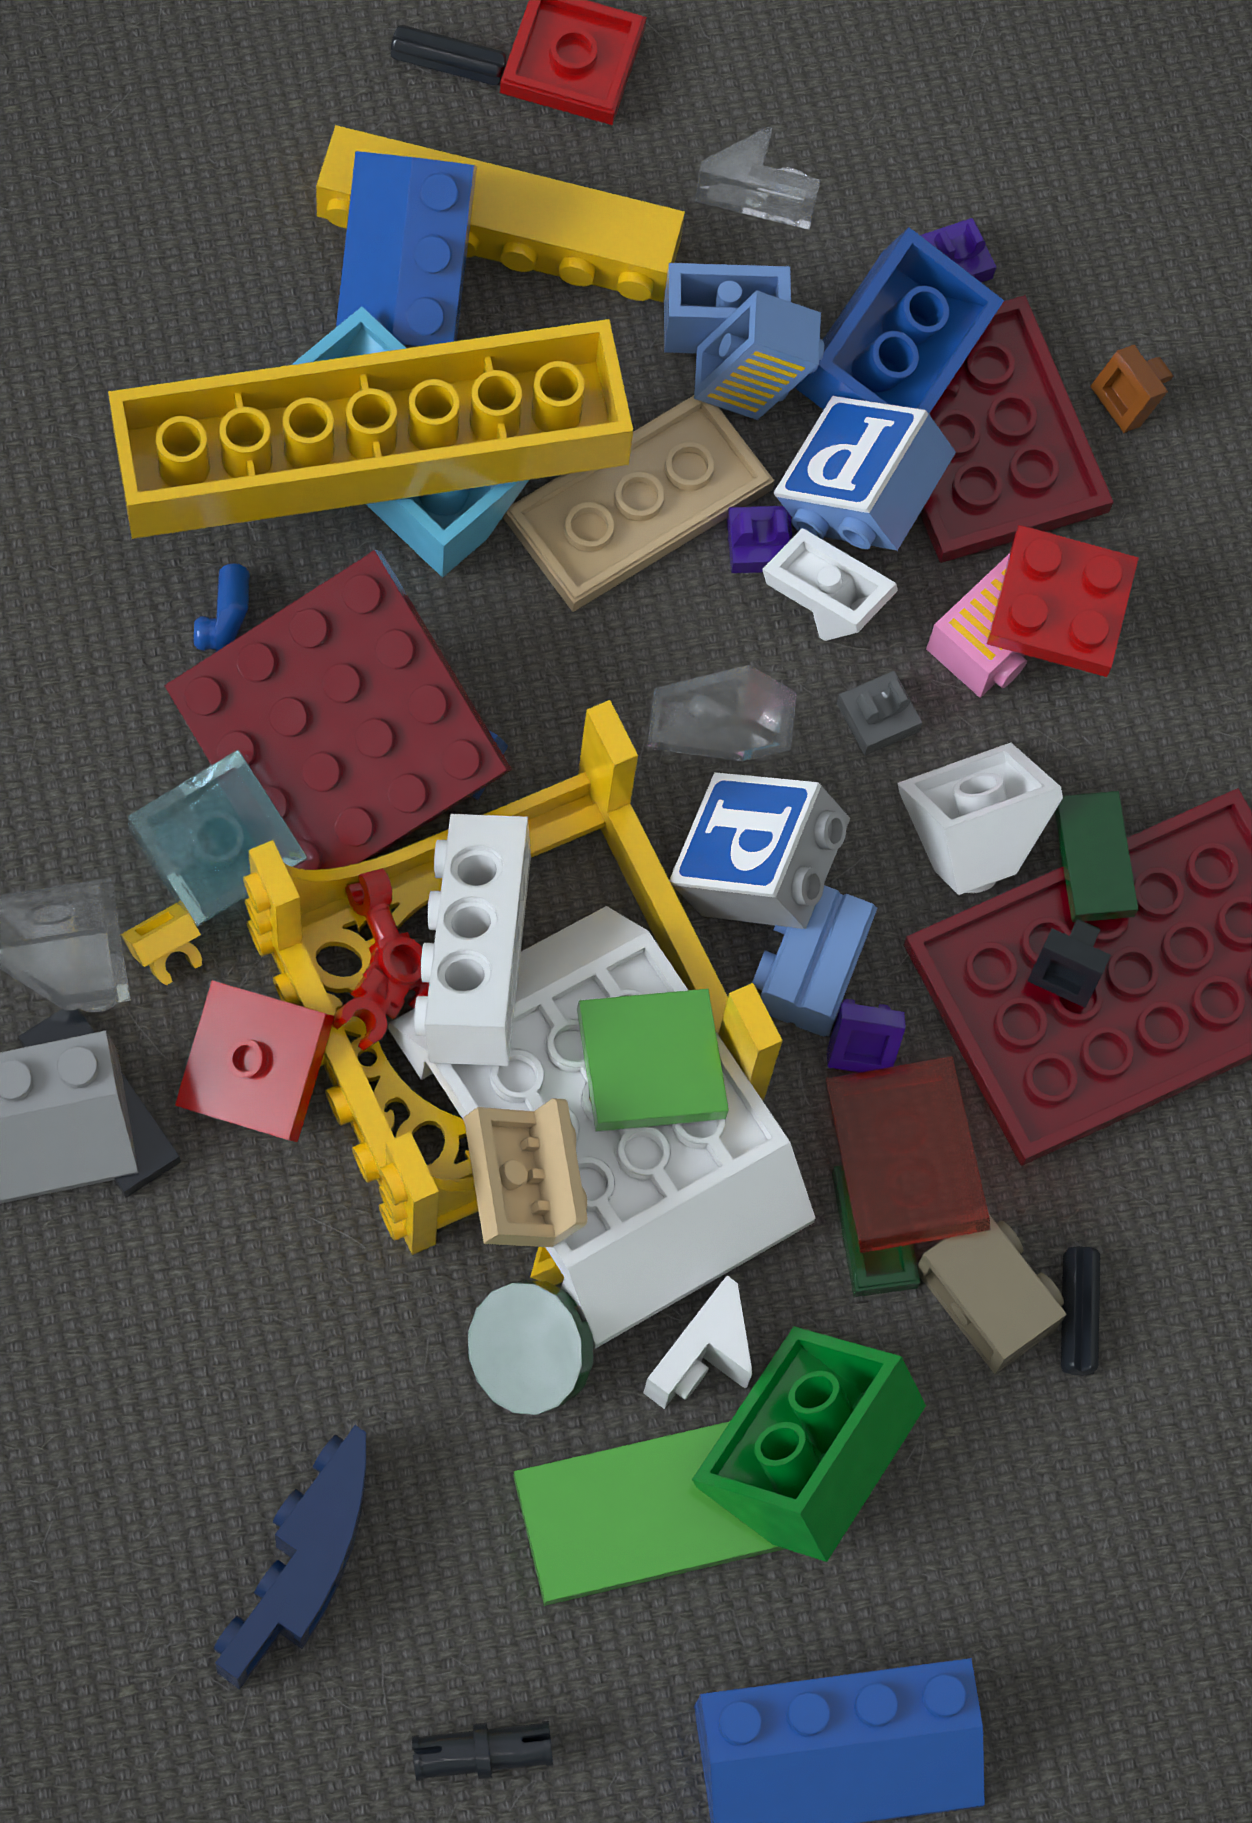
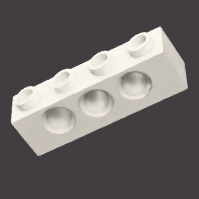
(476, 940)

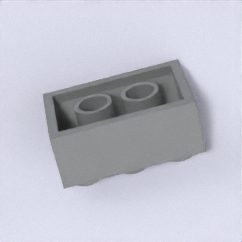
(63, 1117)

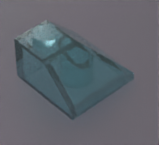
(204, 833)

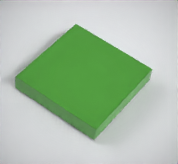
(652, 1060)

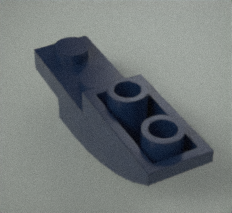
(319, 1538)

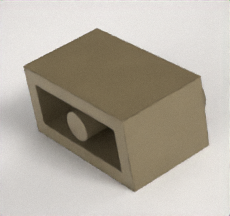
(992, 1293)

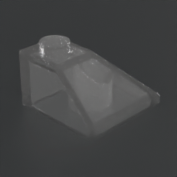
(66, 944)

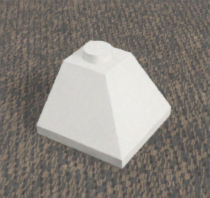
(981, 815)

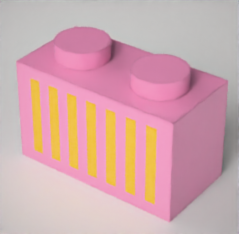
(962, 636)

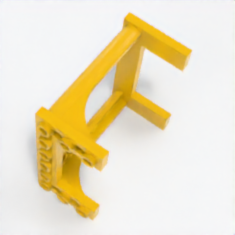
(308, 910)

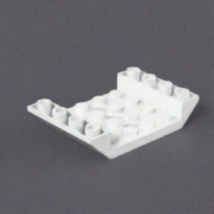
(661, 1200)

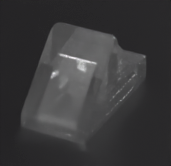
(742, 183)

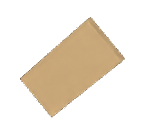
(615, 521)

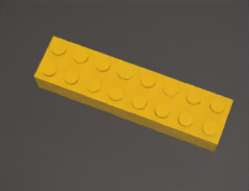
(370, 428)

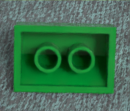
(812, 1441)

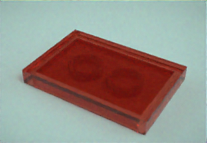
(907, 1154)

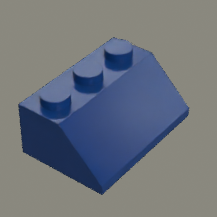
(407, 245)
(903, 329)

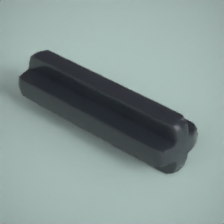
(448, 55)
(1082, 1308)

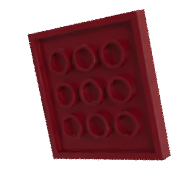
(344, 717)

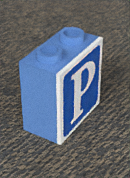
(865, 472)

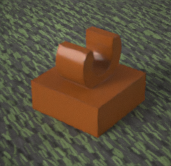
(1131, 387)

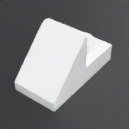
(829, 584)
(713, 1334)

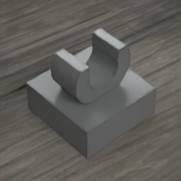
(879, 713)

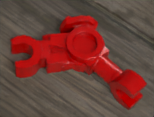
(393, 961)

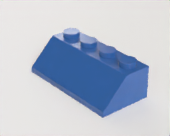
(845, 1747)

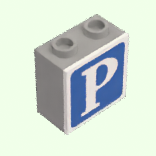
(760, 850)

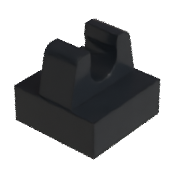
(1070, 963)

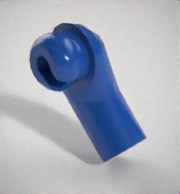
(231, 610)

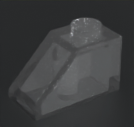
(724, 715)

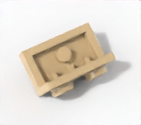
(526, 1174)

